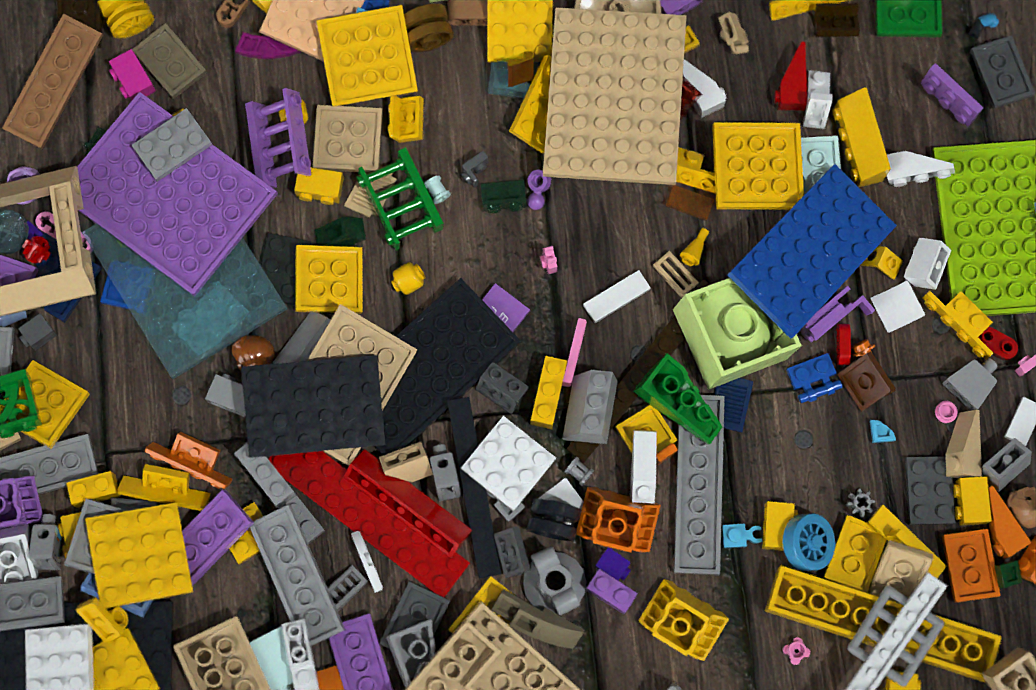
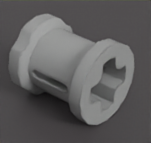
(579, 471)

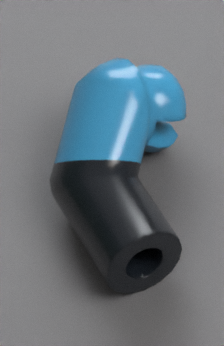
(986, 20)

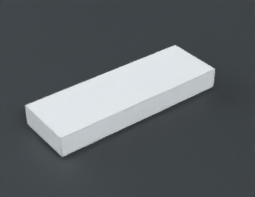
(616, 296)

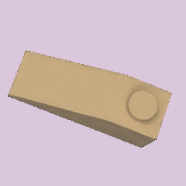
(964, 448)

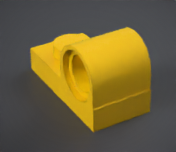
(105, 623)

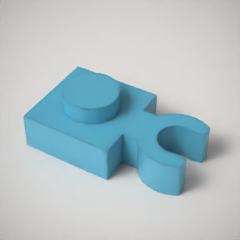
(736, 535)

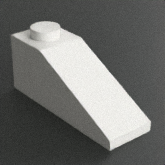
(713, 96)
(643, 467)

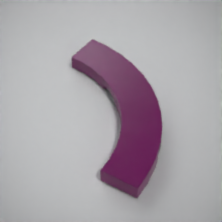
(263, 47)

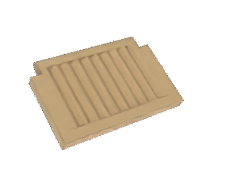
(359, 199)

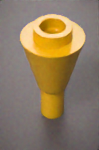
(692, 253)

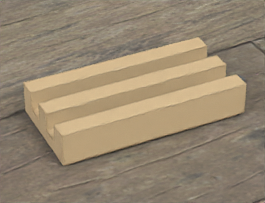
(669, 280)

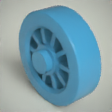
(808, 542)

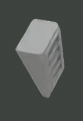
(362, 581)

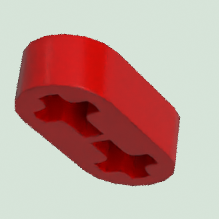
(843, 344)

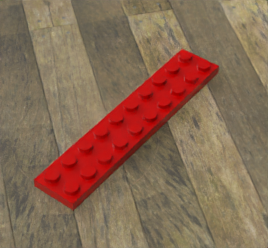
(324, 483)

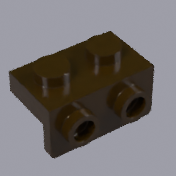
(836, 20)

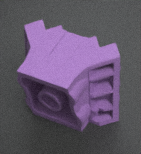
(19, 502)

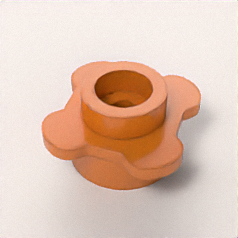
(862, 348)

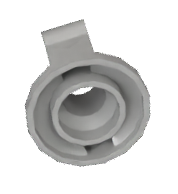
(540, 595)

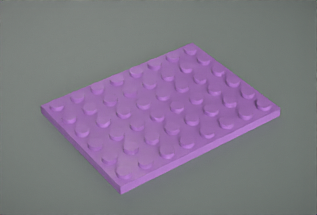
(186, 218)

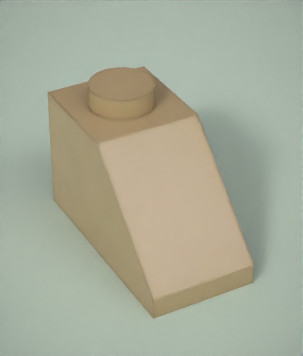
(407, 463)

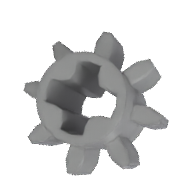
(866, 504)

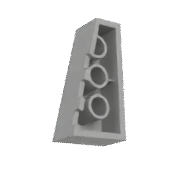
(412, 649)

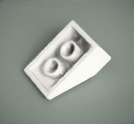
(14, 555)

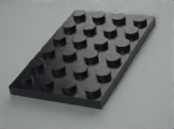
(312, 406)

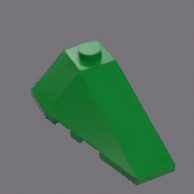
(674, 395)

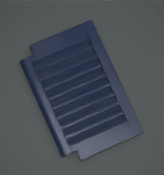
(736, 402)

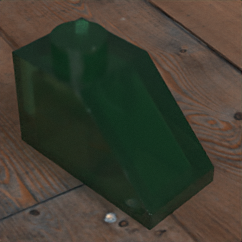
(341, 232)

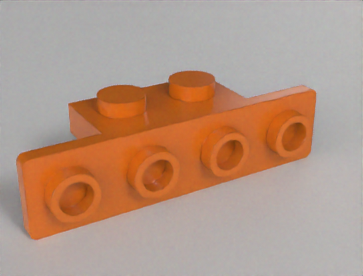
(193, 457)

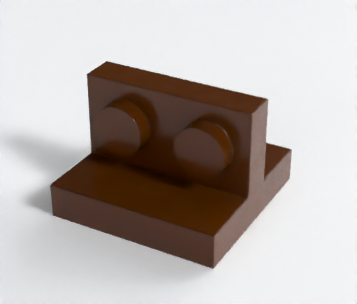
(866, 381)

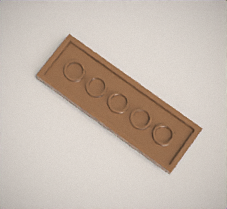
(52, 81)

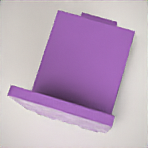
(832, 313)

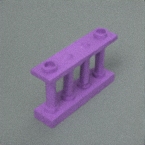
(260, 138)

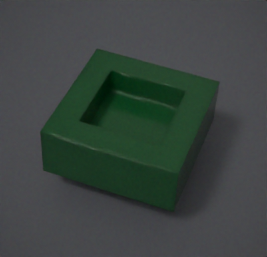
(1008, 574)

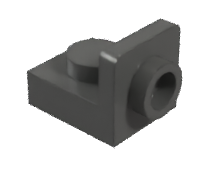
(474, 165)

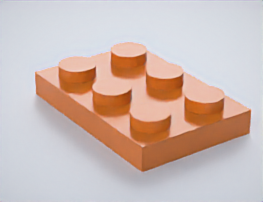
(971, 565)

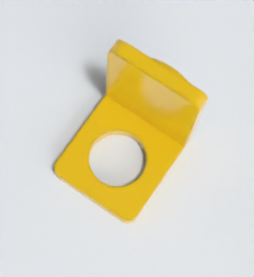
(885, 261)

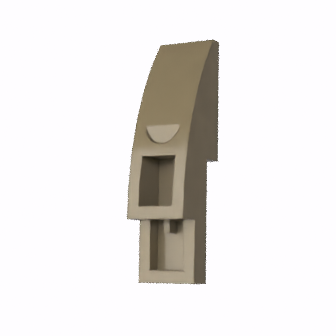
(536, 623)

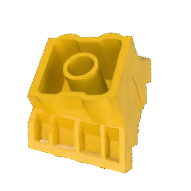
(683, 620)

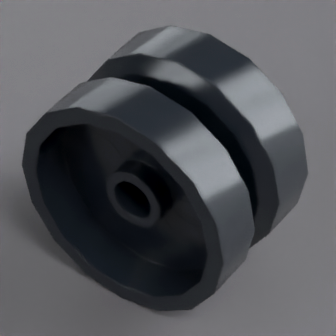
(554, 516)

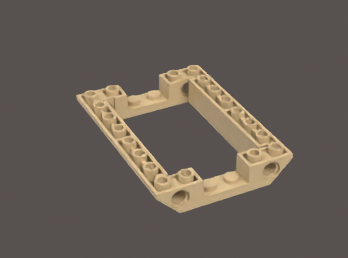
(76, 272)

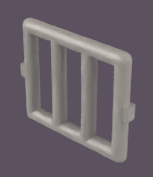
(866, 630)

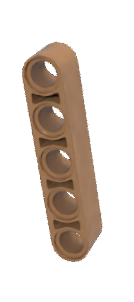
(467, 12)

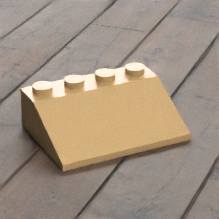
(221, 659)

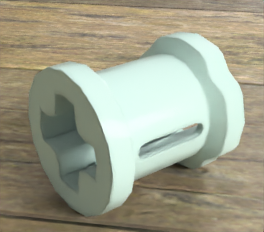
(437, 189)

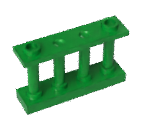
(421, 200)

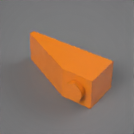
(1004, 529)

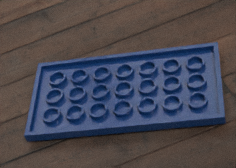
(812, 251)

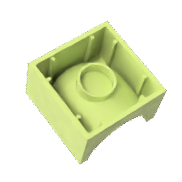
(730, 333)

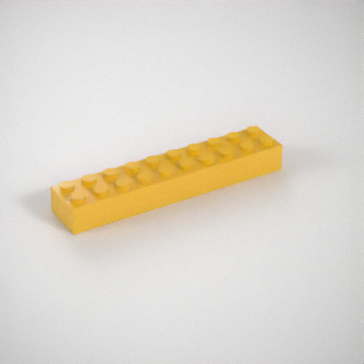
(844, 609)

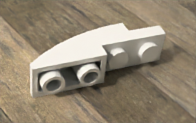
(300, 656)

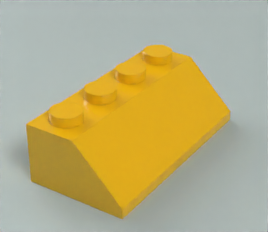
(861, 138)

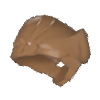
(1022, 509)

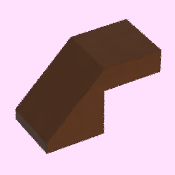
(520, 69)

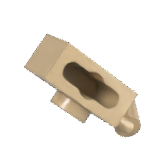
(733, 33)

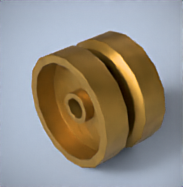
(428, 27)

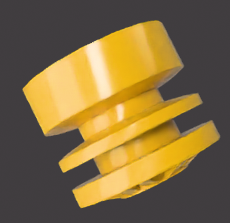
(126, 16)

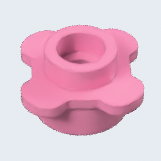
(796, 657)

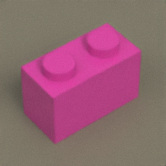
(131, 75)

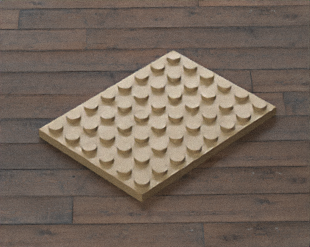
(615, 96)

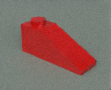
(793, 87)

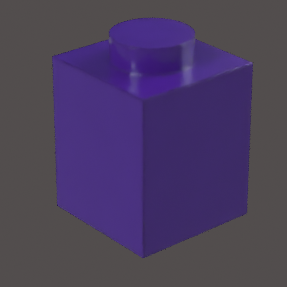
(614, 565)

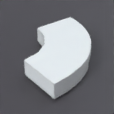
(367, 561)

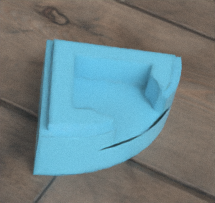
(881, 432)

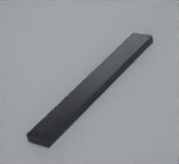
(474, 494)

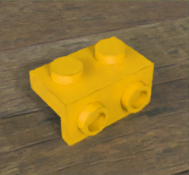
(406, 118)

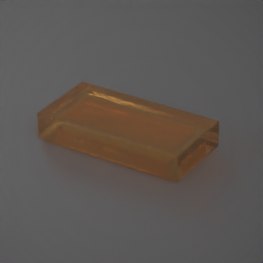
(690, 202)

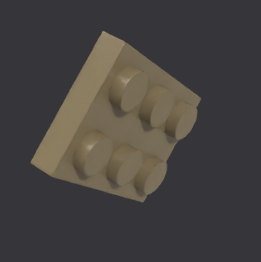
(169, 61)

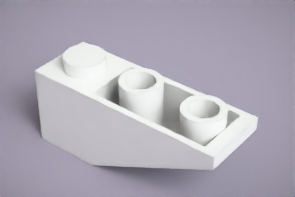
(914, 167)

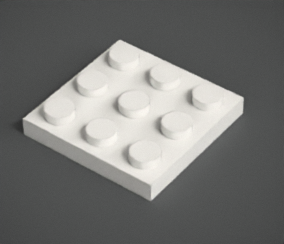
(508, 463)
(59, 658)

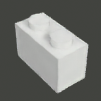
(927, 263)

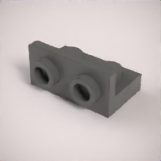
(501, 387)
(512, 552)

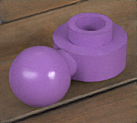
(536, 200)

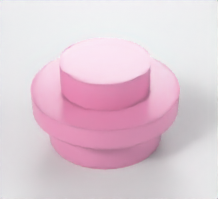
(946, 412)

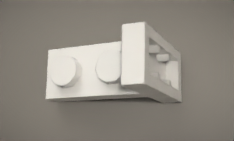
(818, 99)

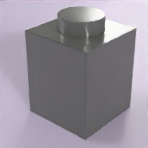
(36, 332)

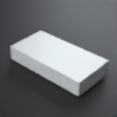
(1022, 421)

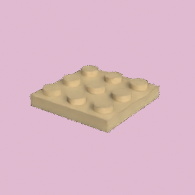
(347, 138)

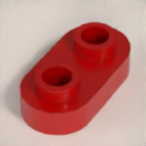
(997, 344)

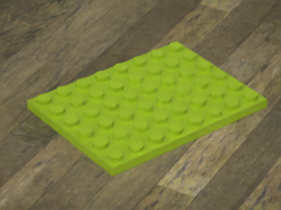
(990, 224)

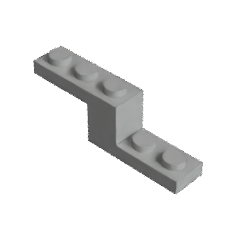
(279, 491)

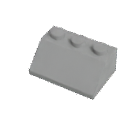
(304, 339)
(590, 407)

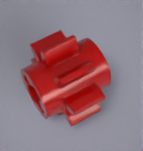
(36, 249)

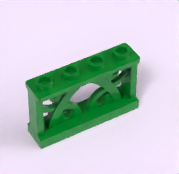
(10, 384)

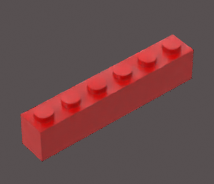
(408, 504)

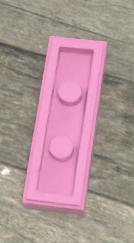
(574, 352)

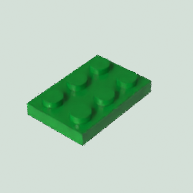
(908, 18)

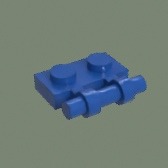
(813, 371)

